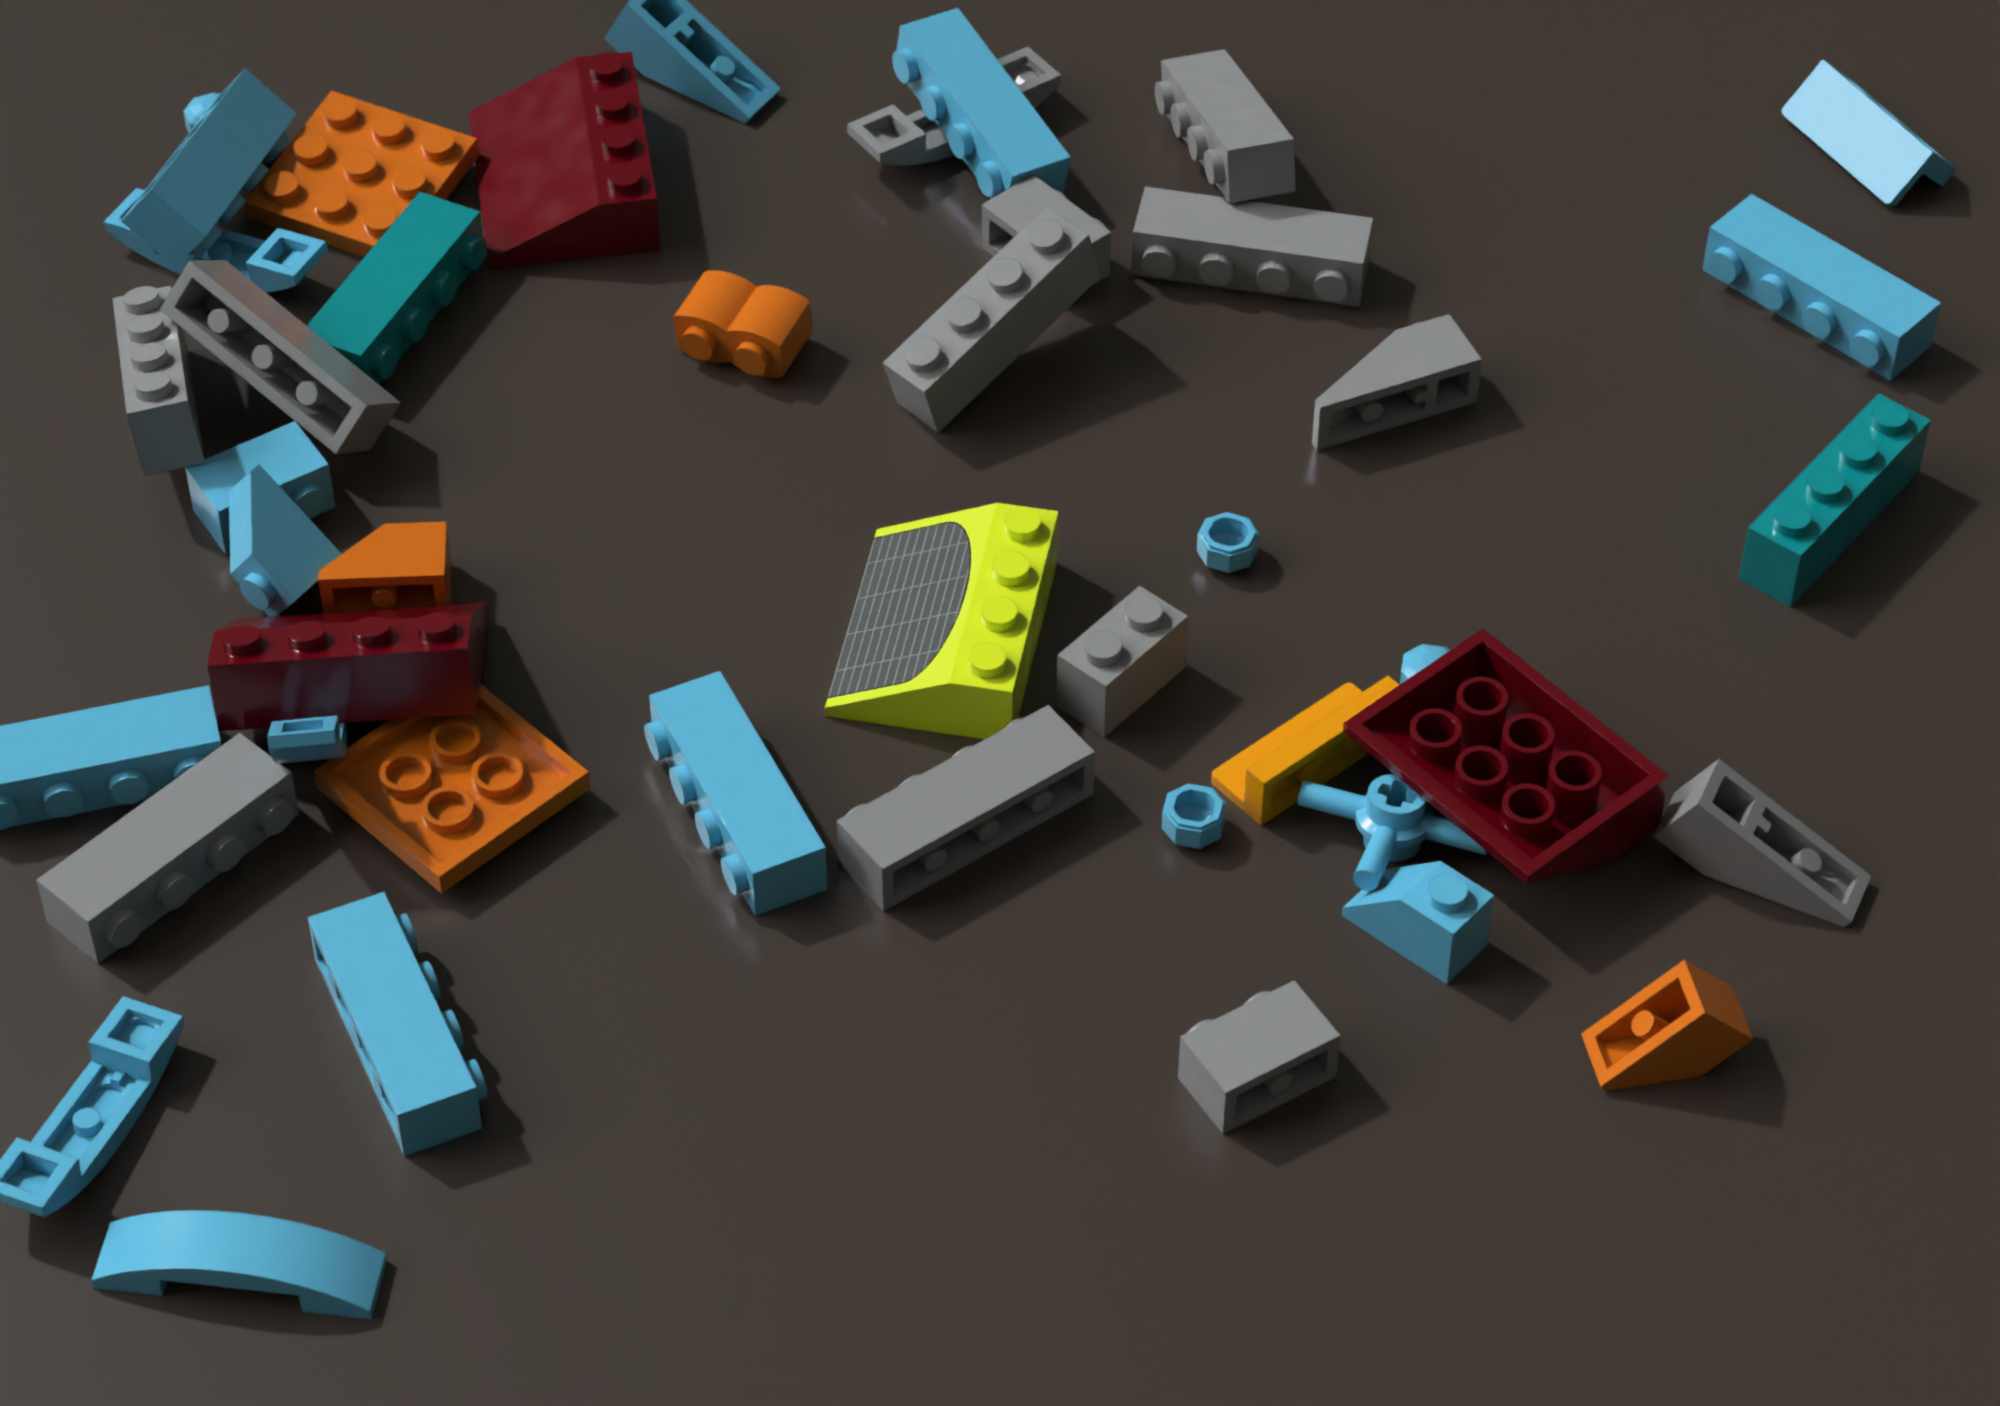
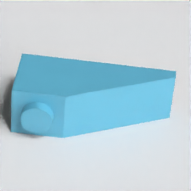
(691, 56)

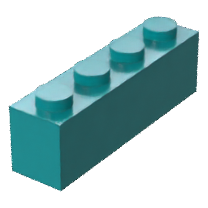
(402, 284)
(1833, 500)

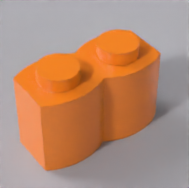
(743, 324)

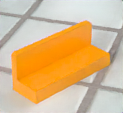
(1307, 747)

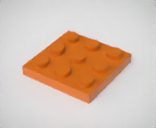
(357, 172)
(452, 787)

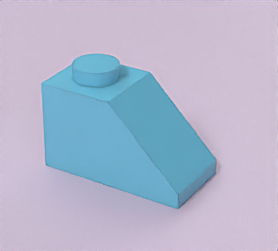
(273, 544)
(1426, 916)

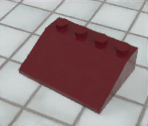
(566, 166)
(348, 665)
(1513, 761)

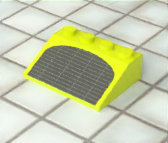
(948, 621)

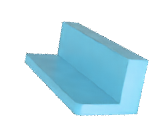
(1863, 135)

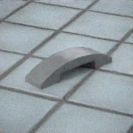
(916, 140)

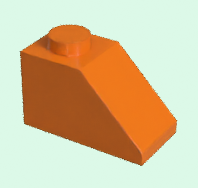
(390, 569)
(1668, 1031)

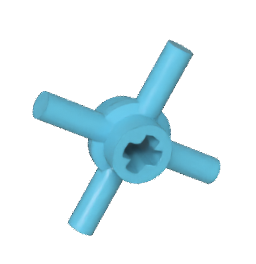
(1391, 822)

